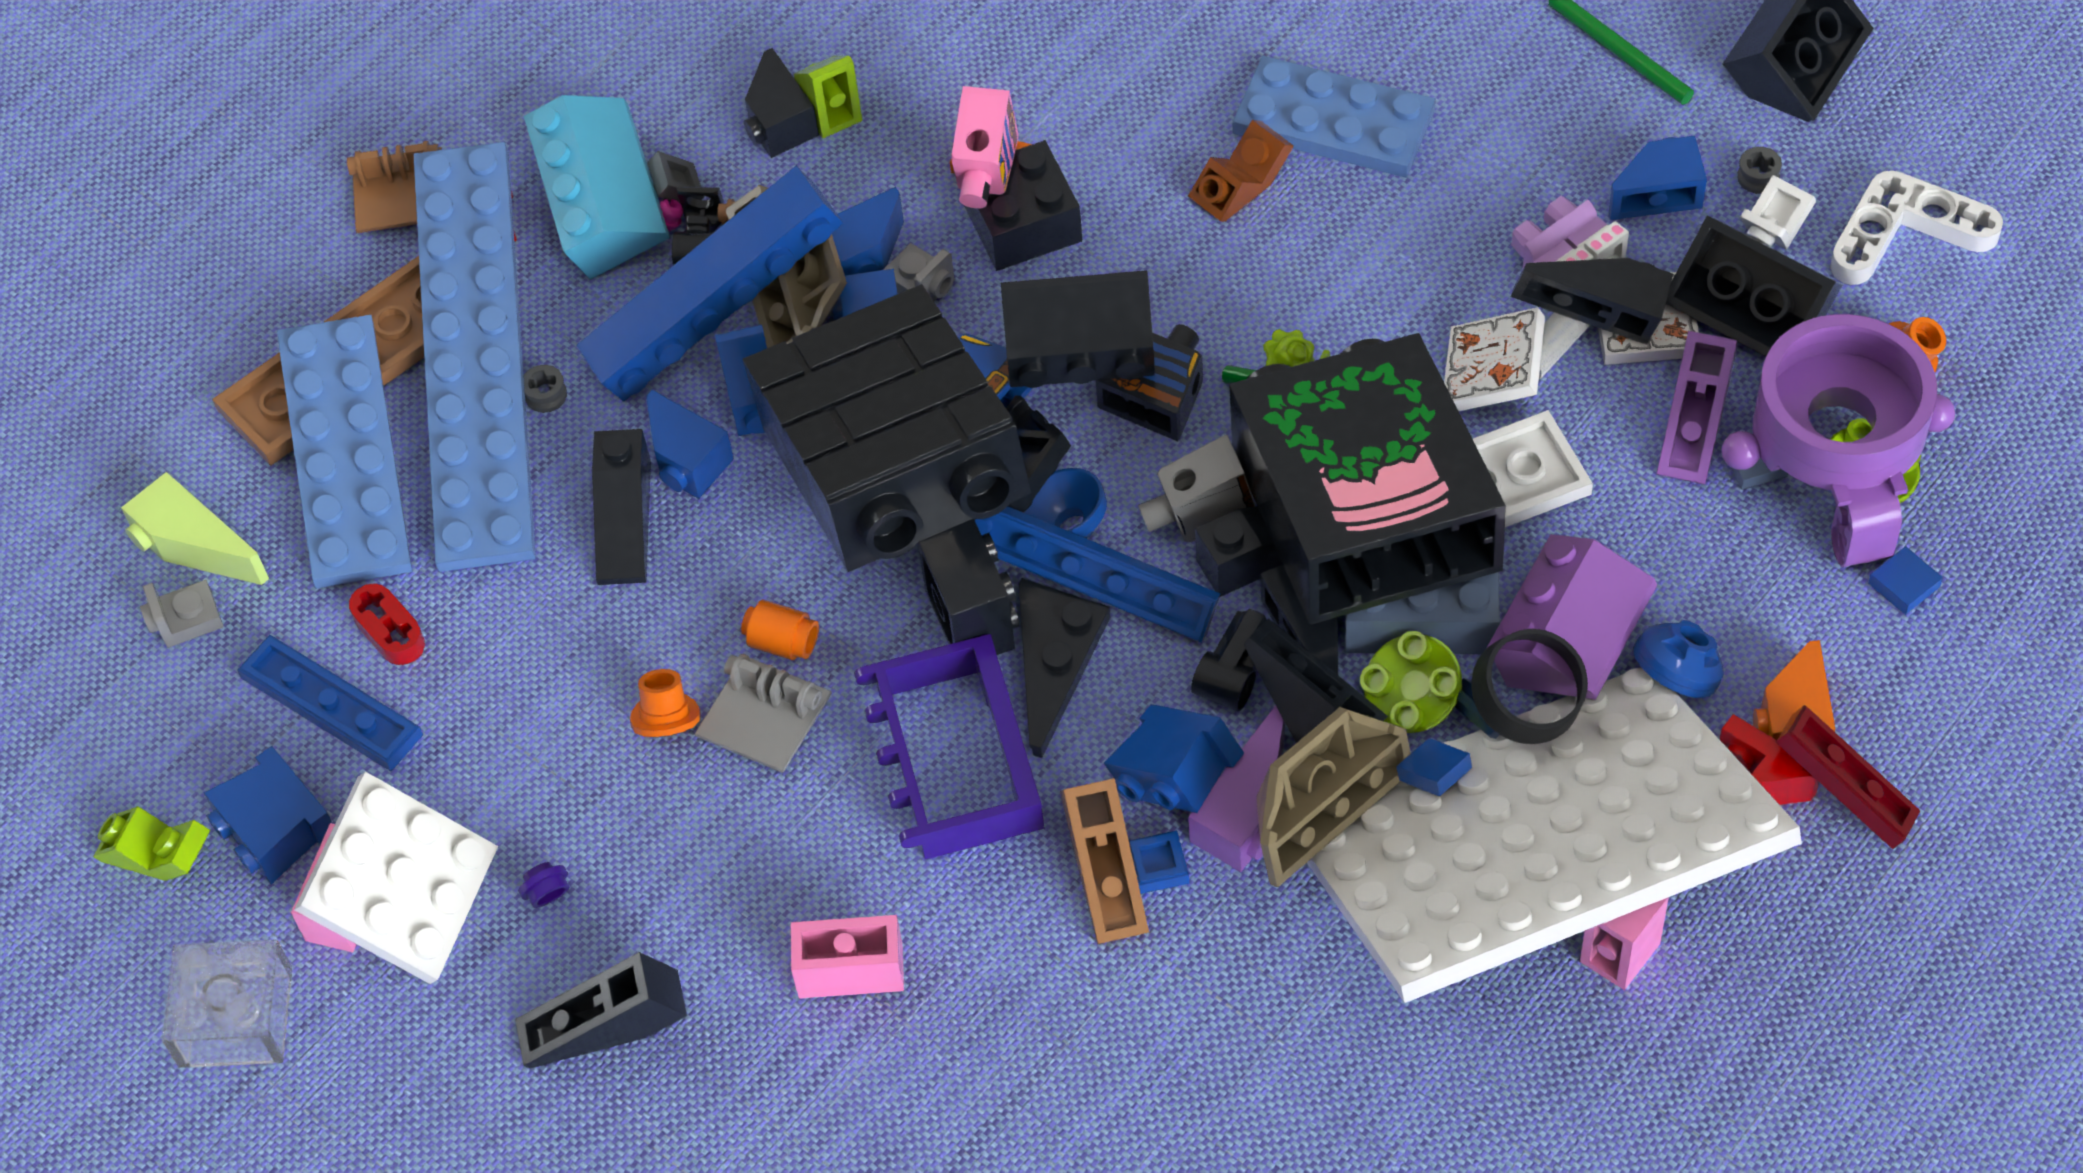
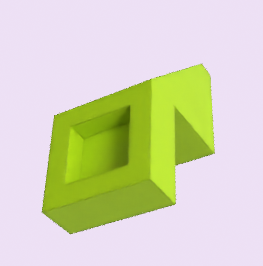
(148, 845)

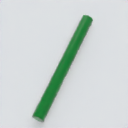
(1623, 50)

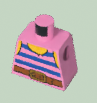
(983, 144)

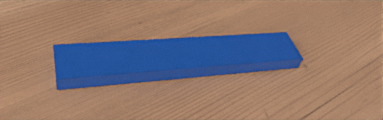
(1101, 573)

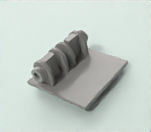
(762, 712)

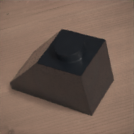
(778, 108)

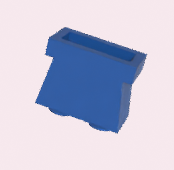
(1173, 758)
(268, 816)

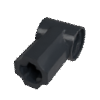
(1229, 672)

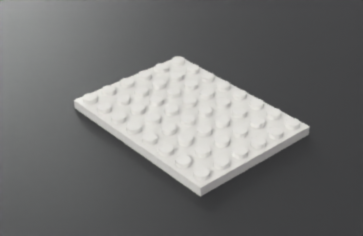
(1548, 836)

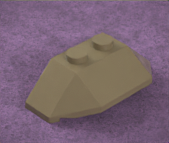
(801, 296)
(1325, 787)

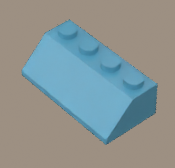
(596, 180)

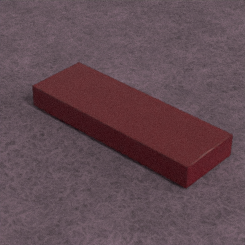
(1848, 776)

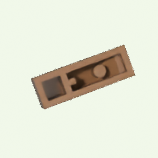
(1104, 860)

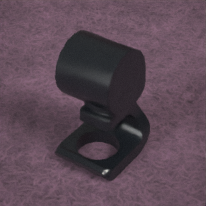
(700, 219)

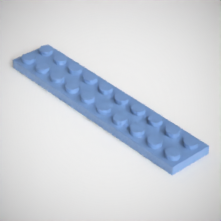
(473, 358)

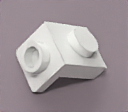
(1778, 213)

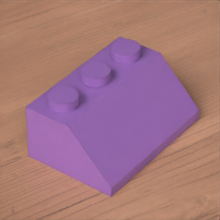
(1583, 597)

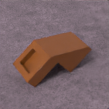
(1234, 182)

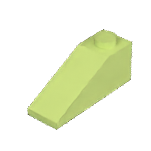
(188, 533)

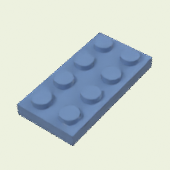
(1337, 115)

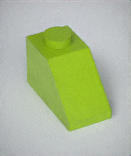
(833, 92)

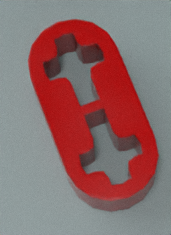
(394, 618)

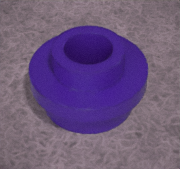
(544, 884)

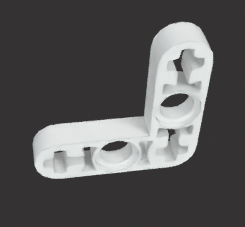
(1907, 210)

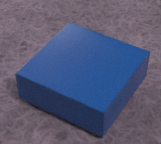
(1905, 580)
(1434, 767)
(1159, 862)

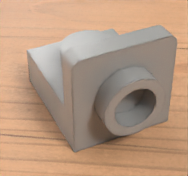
(918, 267)
(181, 613)

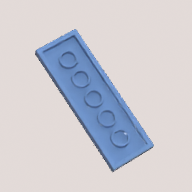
(343, 452)

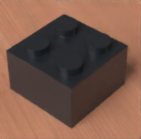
(1033, 214)
(967, 588)

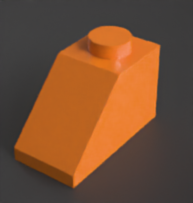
(1797, 685)

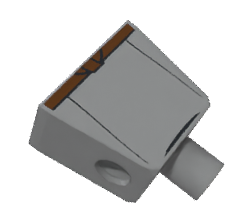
(1199, 489)

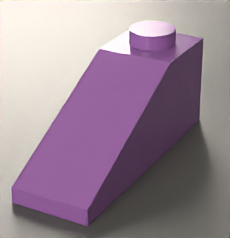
(1697, 407)
(1229, 816)

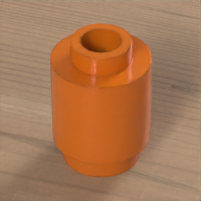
(780, 630)

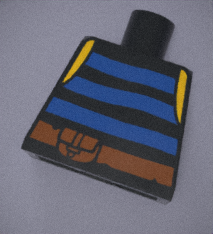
(1161, 400)

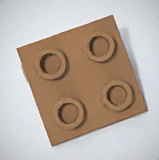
(385, 187)

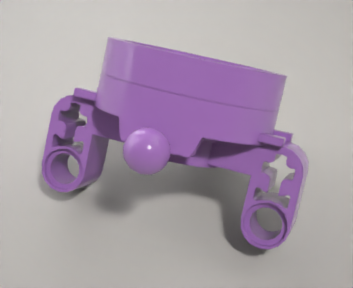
(1861, 368)

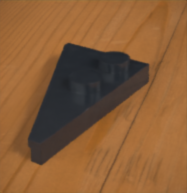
(1057, 646)

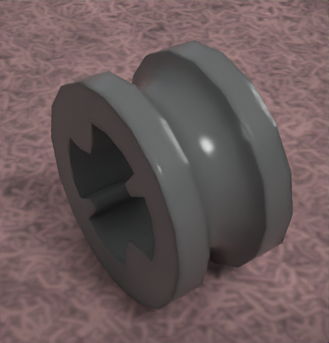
(1760, 157)
(546, 401)

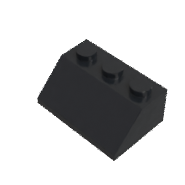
(1797, 53)
(1747, 287)
(1078, 329)

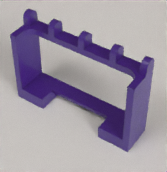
(934, 667)

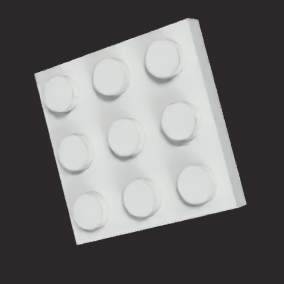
(396, 878)

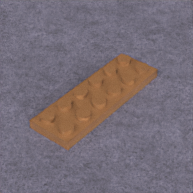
(258, 401)

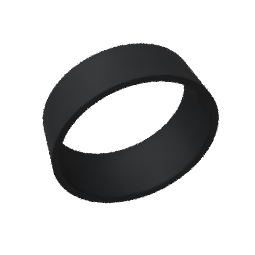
(1499, 717)

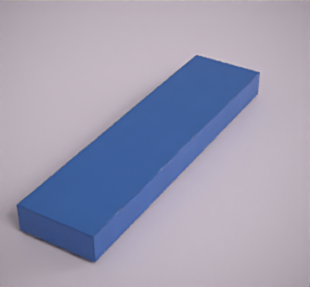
(330, 702)

